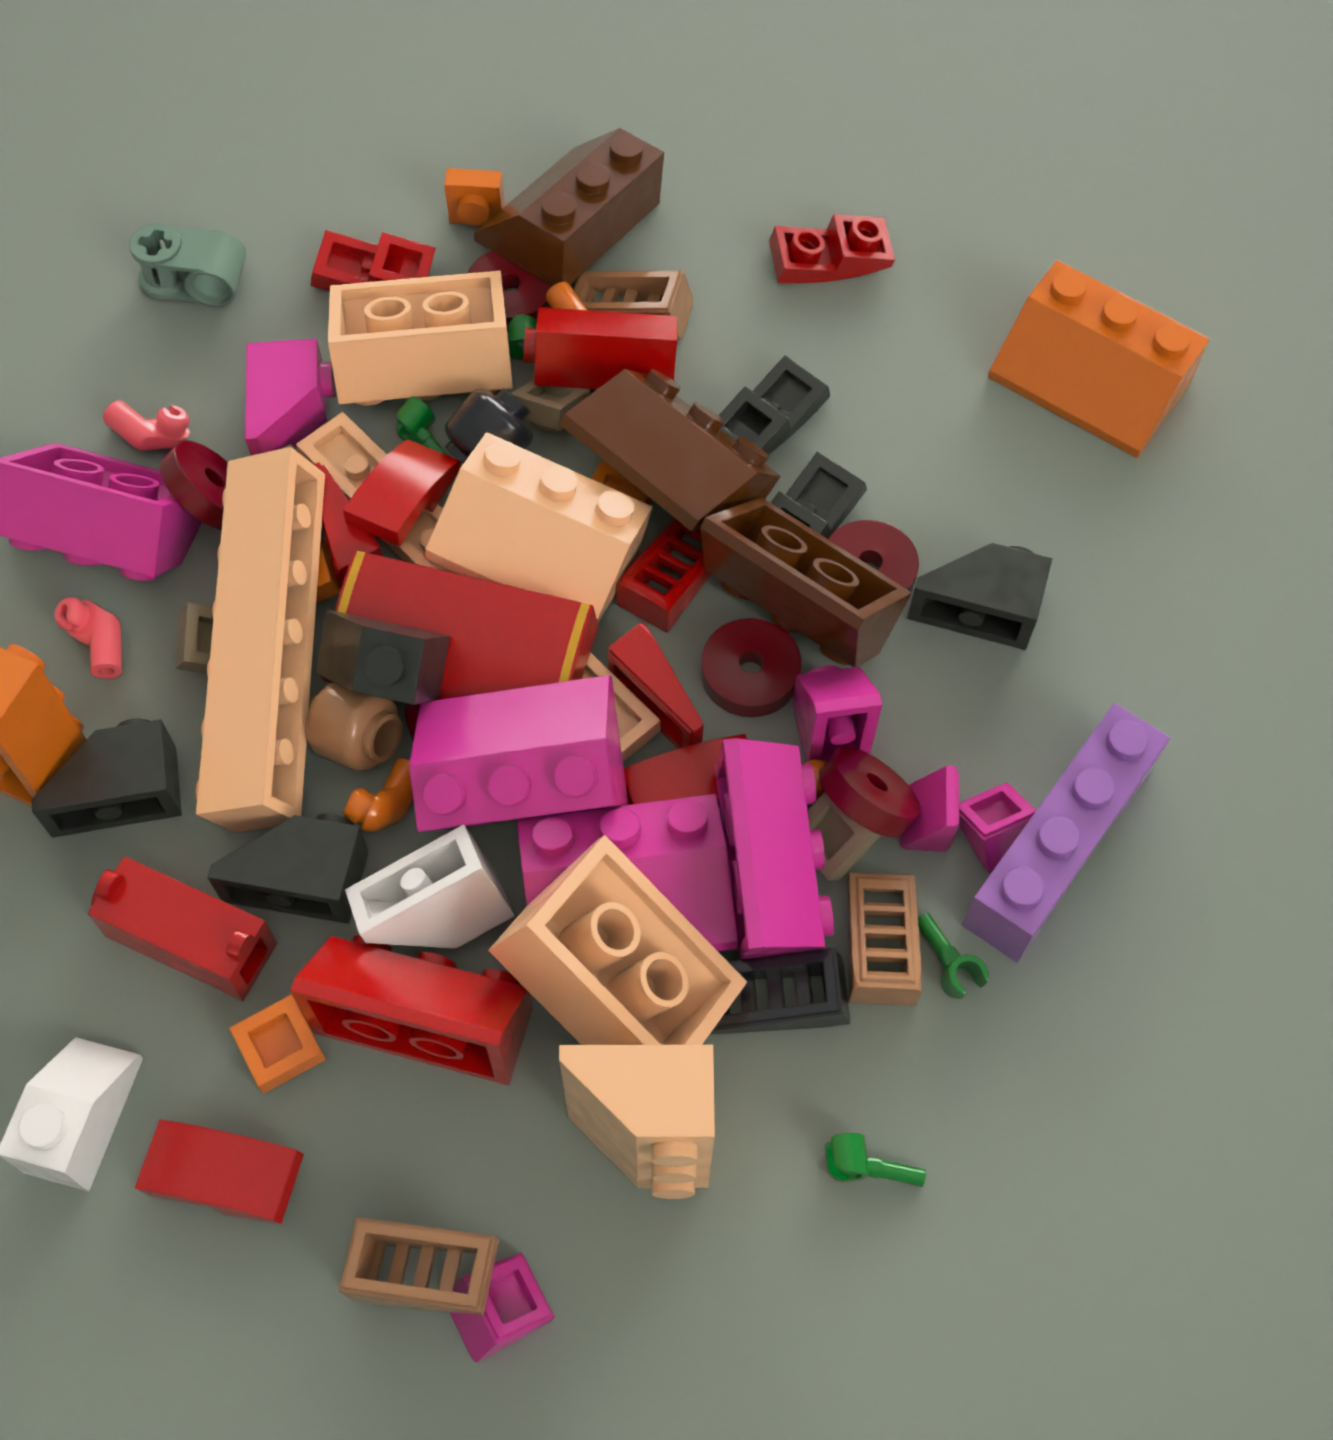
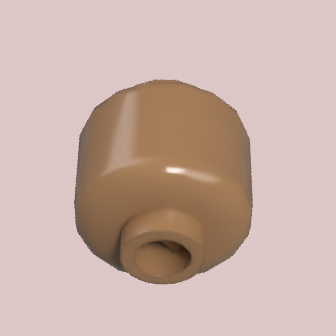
(352, 727)

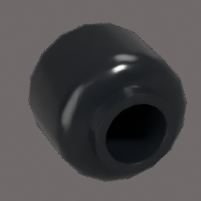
(488, 413)

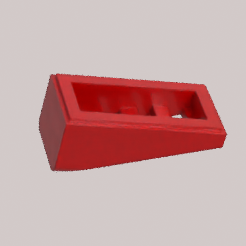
(341, 537)
(647, 602)
(648, 675)

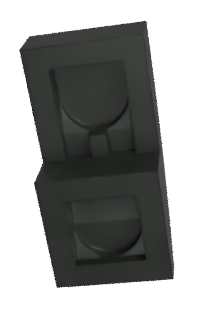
(776, 406)
(822, 495)

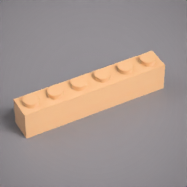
(261, 642)

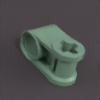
(192, 267)

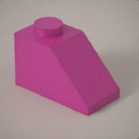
(285, 393)
(835, 710)

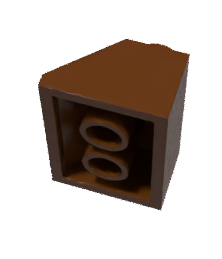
(577, 207)
(669, 447)
(802, 580)

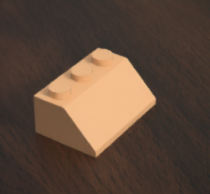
(418, 338)
(537, 526)
(617, 957)
(646, 1110)

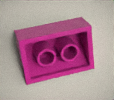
(93, 510)
(517, 755)
(669, 841)
(772, 848)

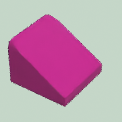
(939, 812)
(994, 822)
(511, 1311)

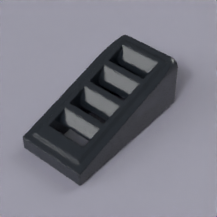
(805, 1014)

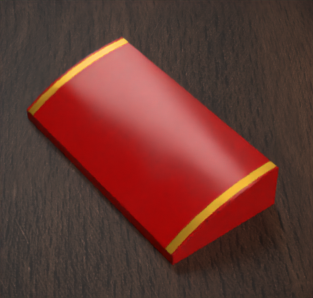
(496, 631)

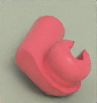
(148, 433)
(95, 629)

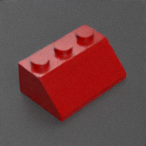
(415, 1007)

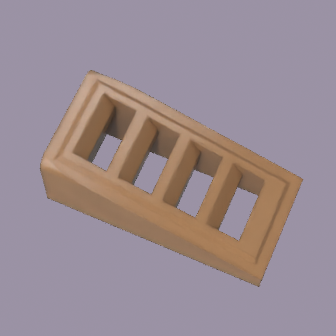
(662, 290)
(879, 986)
(366, 1255)

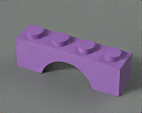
(1064, 832)

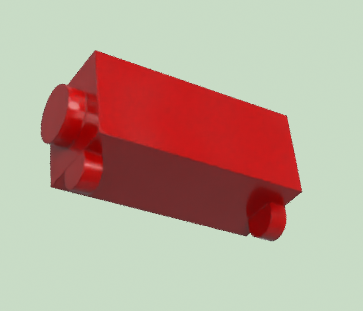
(594, 346)
(182, 927)

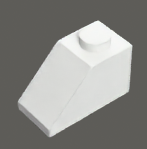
(431, 896)
(70, 1113)

